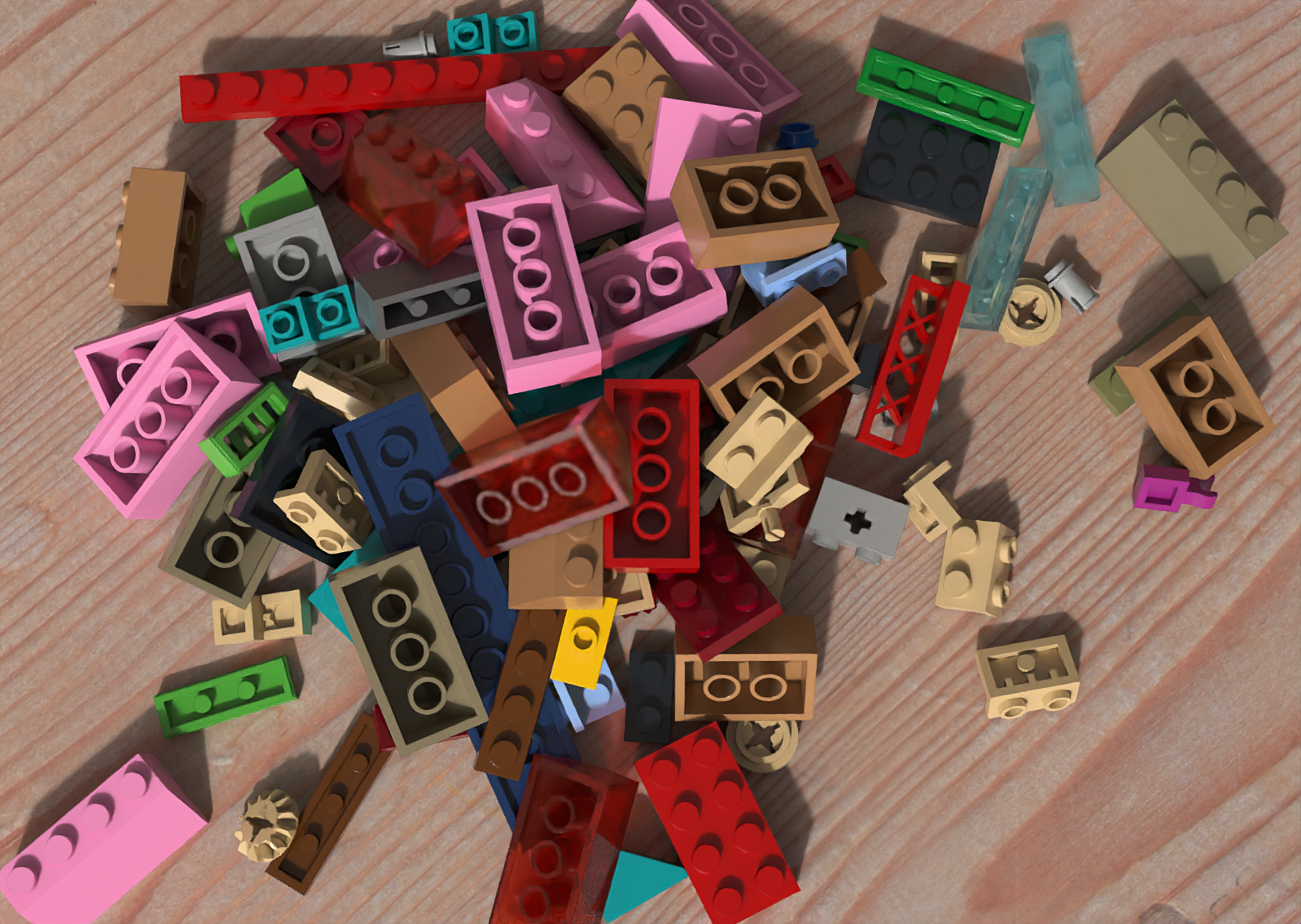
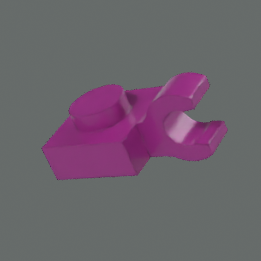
(1169, 487)

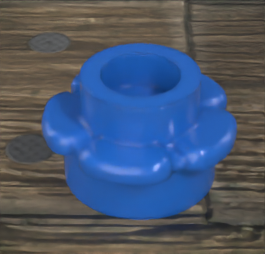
(797, 136)

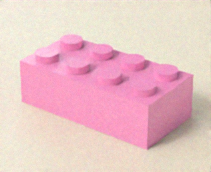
(534, 289)

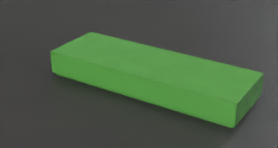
(225, 697)

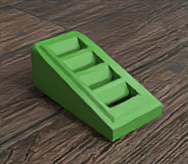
(221, 454)

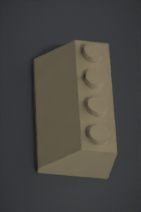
(1191, 198)
(216, 548)
(408, 649)

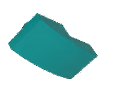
(485, 35)
(311, 319)

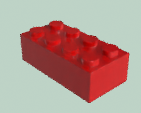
(663, 440)
(716, 826)

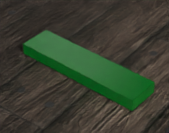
(945, 97)

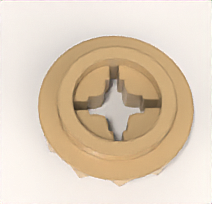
(1046, 311)
(757, 758)
(269, 843)

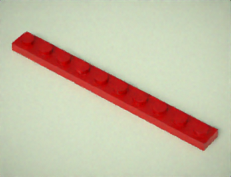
(375, 84)

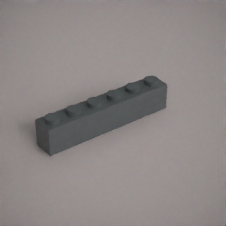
(412, 297)

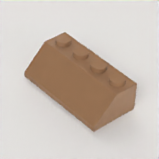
(559, 568)

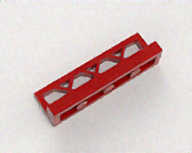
(928, 371)

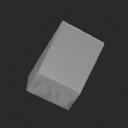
(292, 261)

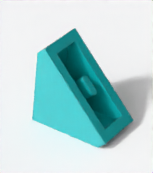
(638, 880)

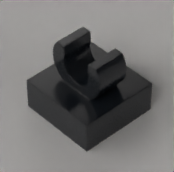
(866, 358)

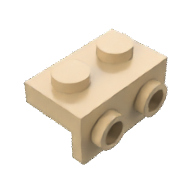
(977, 567)

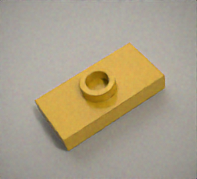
(584, 644)

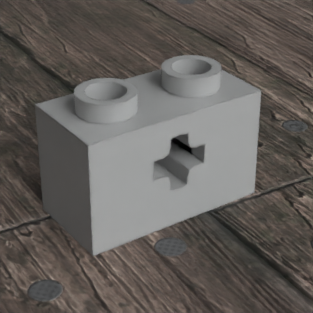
(880, 515)

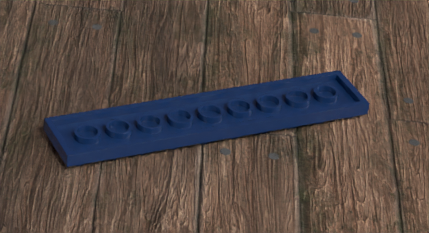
(395, 465)

